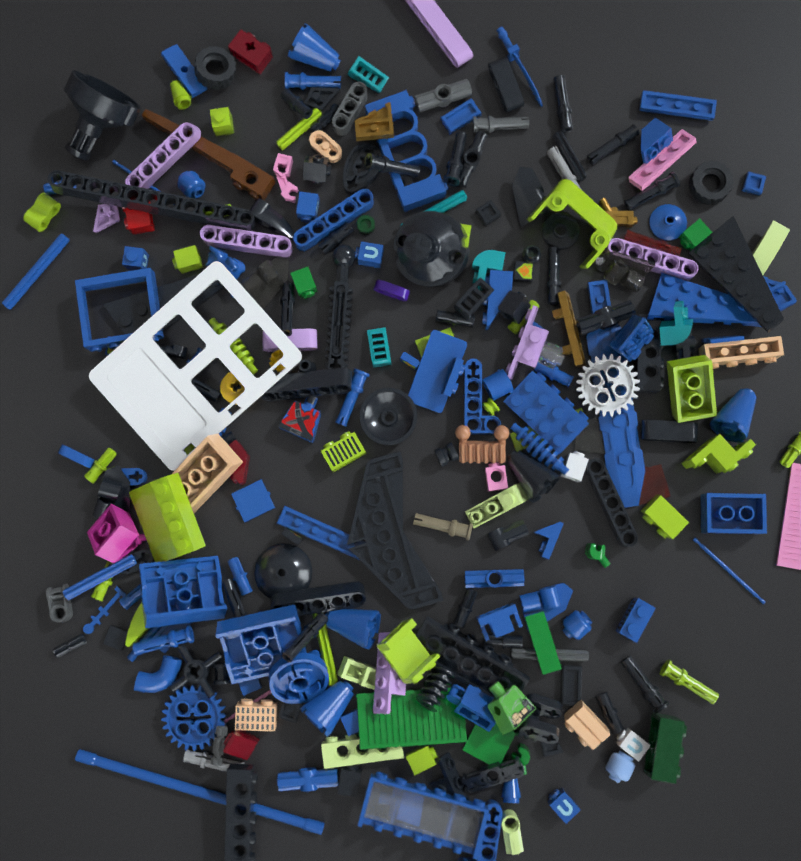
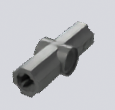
(453, 91)

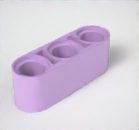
(302, 338)

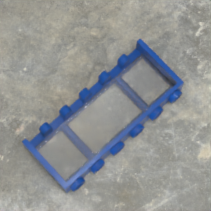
(424, 814)

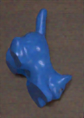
(233, 265)

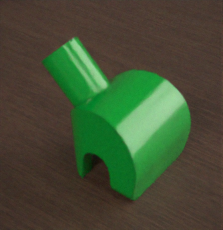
(599, 554)
(524, 755)

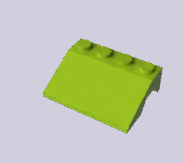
(167, 518)

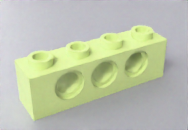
(333, 758)

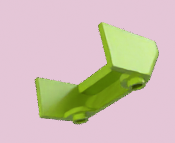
(569, 194)

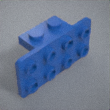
(438, 371)

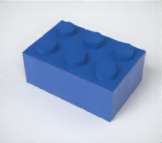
(733, 513)

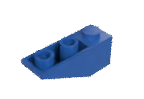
(501, 283)

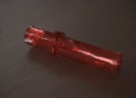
(652, 243)

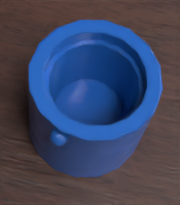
(497, 384)

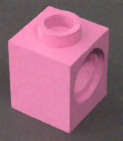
(496, 486)

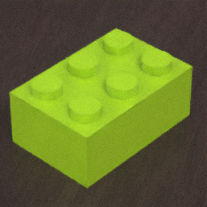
(691, 388)

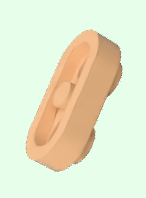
(326, 147)

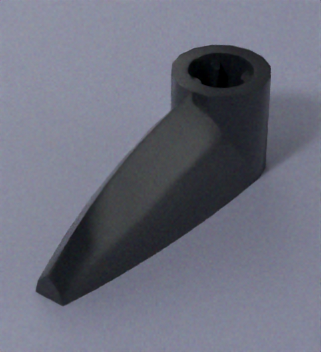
(271, 219)

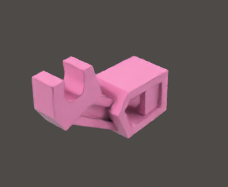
(286, 187)

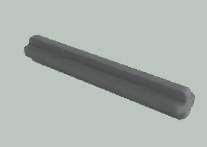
(563, 655)

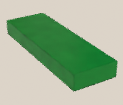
(543, 643)

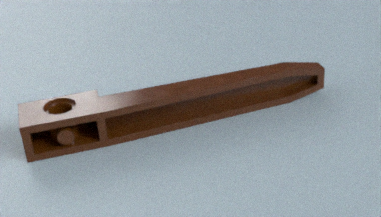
(241, 169)

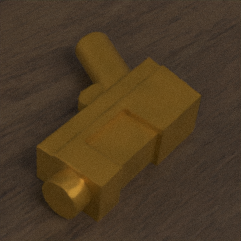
(622, 218)

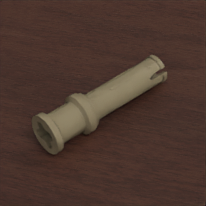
(453, 528)

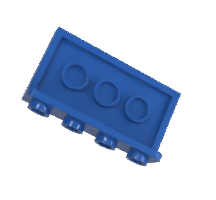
(546, 411)

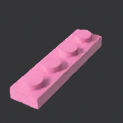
(654, 168)

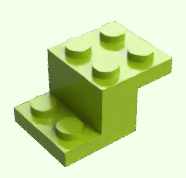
(719, 454)

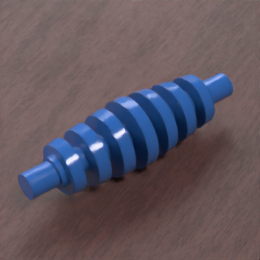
(539, 448)

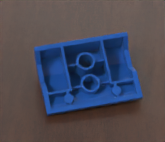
(181, 591)
(257, 641)

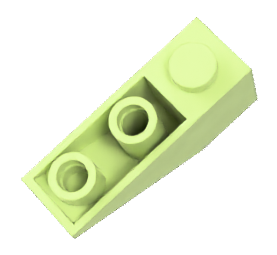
(496, 505)

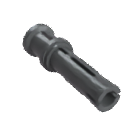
(490, 124)

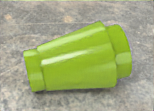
(180, 95)

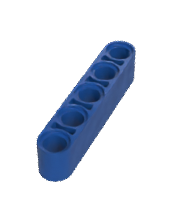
(338, 212)

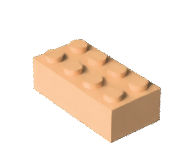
(207, 469)

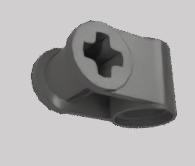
(57, 602)

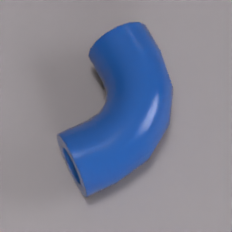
(161, 679)

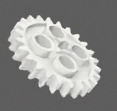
(624, 379)

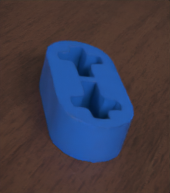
(76, 456)
(133, 472)

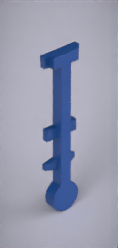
(89, 628)

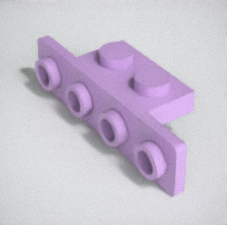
(530, 345)
(386, 683)

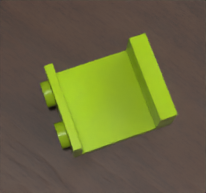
(407, 653)

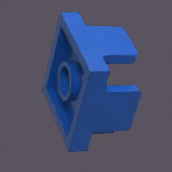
(499, 620)

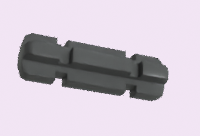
(218, 746)

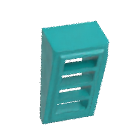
(360, 62)
(382, 361)

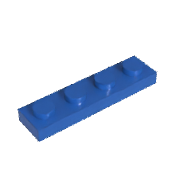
(678, 105)

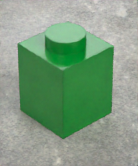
(694, 235)
(304, 282)

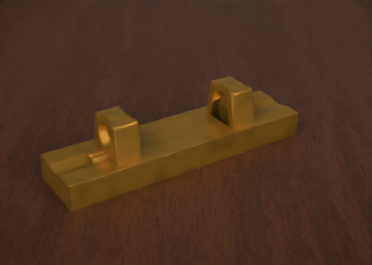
(575, 344)

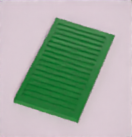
(408, 723)

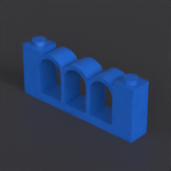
(425, 190)

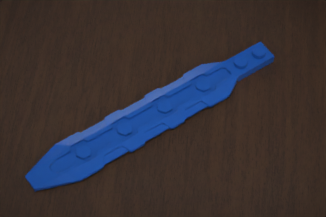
(620, 432)

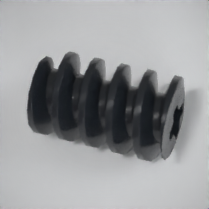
(433, 688)

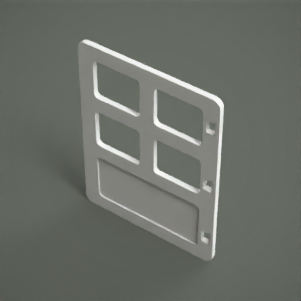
(160, 397)

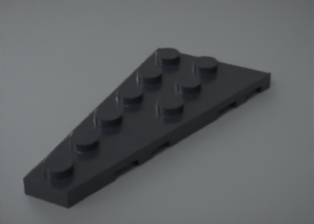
(734, 268)
(134, 310)

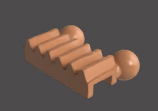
(482, 450)

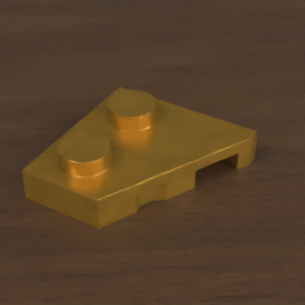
(375, 125)

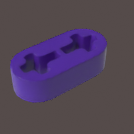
(391, 290)

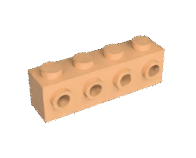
(743, 351)

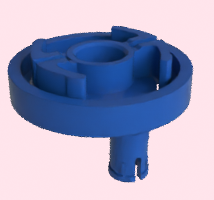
(305, 666)

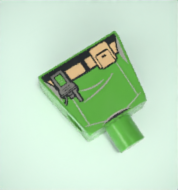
(509, 707)

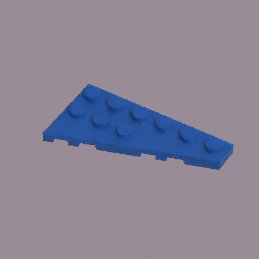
(703, 303)

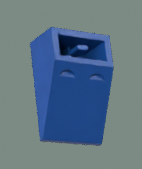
(632, 338)

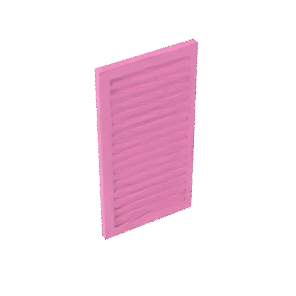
(790, 538)

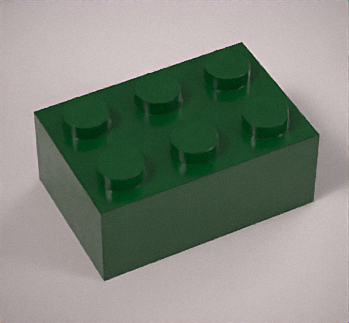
(665, 749)

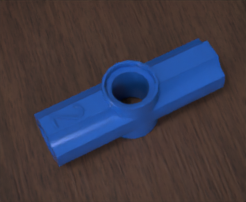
(507, 578)
(308, 779)

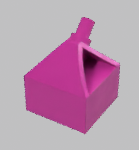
(114, 534)

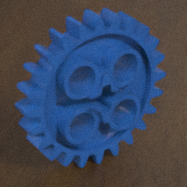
(195, 735)

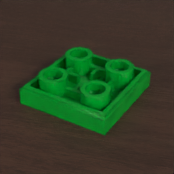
(488, 746)

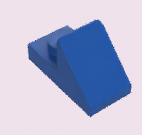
(551, 534)

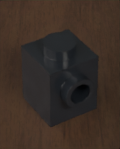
(316, 168)

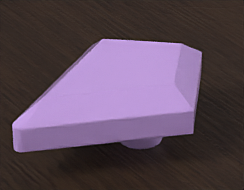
(106, 216)

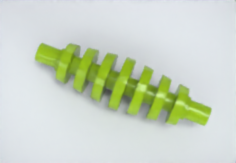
(237, 346)

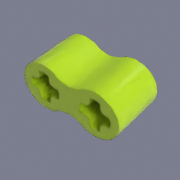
(42, 212)

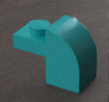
(485, 262)
(677, 330)

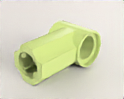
(511, 833)

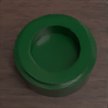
(365, 224)

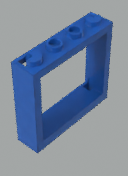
(107, 281)

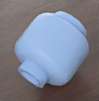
(620, 766)

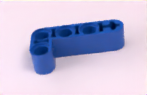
(477, 398)
(489, 841)

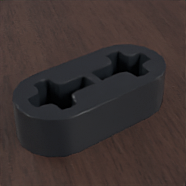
(138, 555)

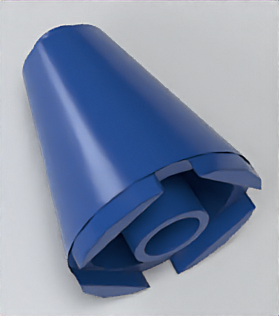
(313, 50)
(735, 416)
(355, 625)
(328, 706)

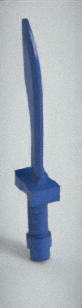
(513, 54)

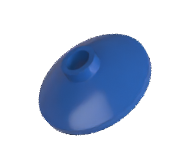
(663, 229)

